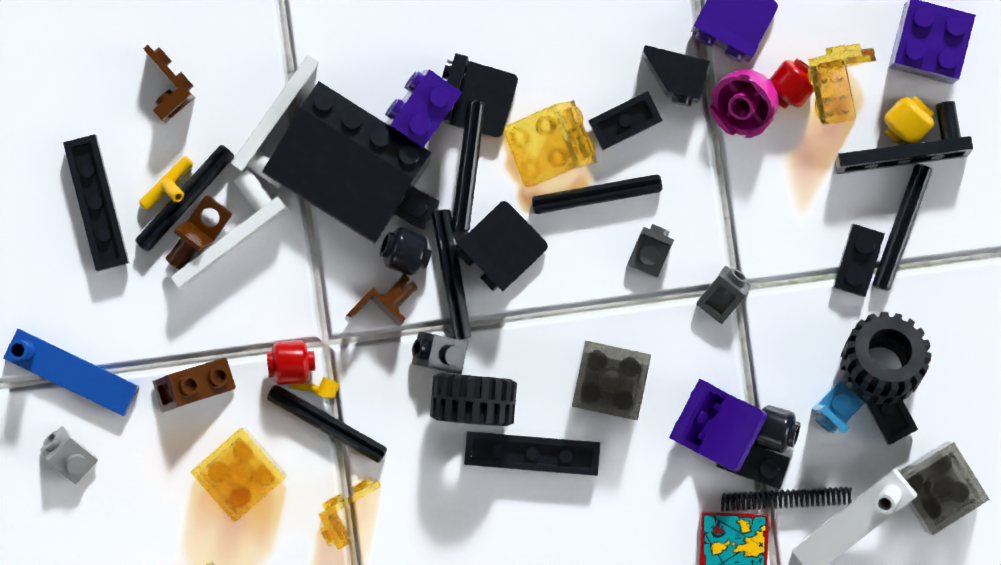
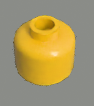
(908, 120)

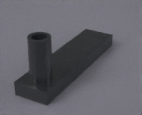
(949, 147)

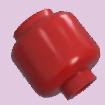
(792, 83)
(290, 362)

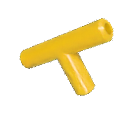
(167, 185)

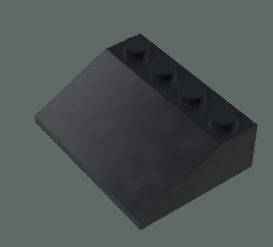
(347, 162)

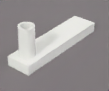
(249, 155)
(266, 212)
(855, 520)

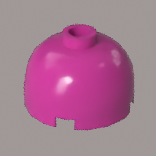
(744, 103)

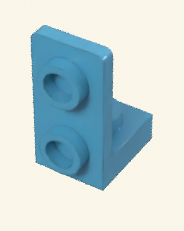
(837, 408)

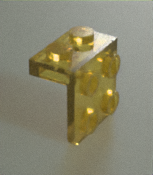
(832, 83)
(550, 143)
(334, 529)

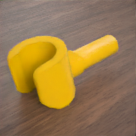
(327, 388)

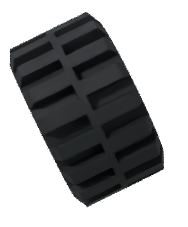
(893, 335)
(473, 399)

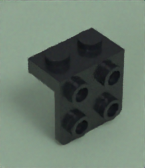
(481, 84)
(501, 246)

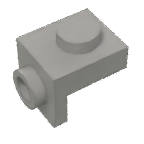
(67, 455)

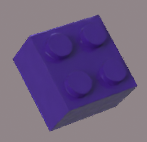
(932, 41)

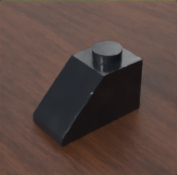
(677, 74)

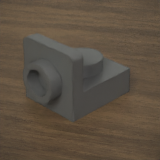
(651, 250)
(724, 294)

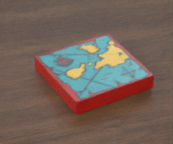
(733, 539)

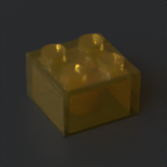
(239, 474)

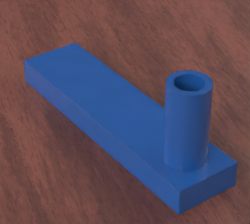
(71, 372)

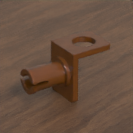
(196, 234)
(389, 301)

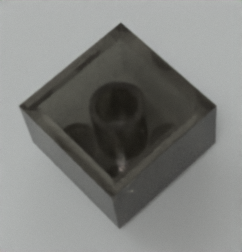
(611, 380)
(943, 487)

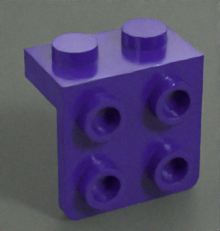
(734, 25)
(422, 107)
(718, 425)

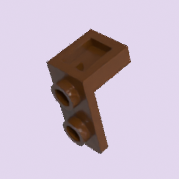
(170, 102)
(194, 384)

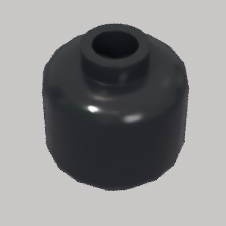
(405, 251)
(778, 430)

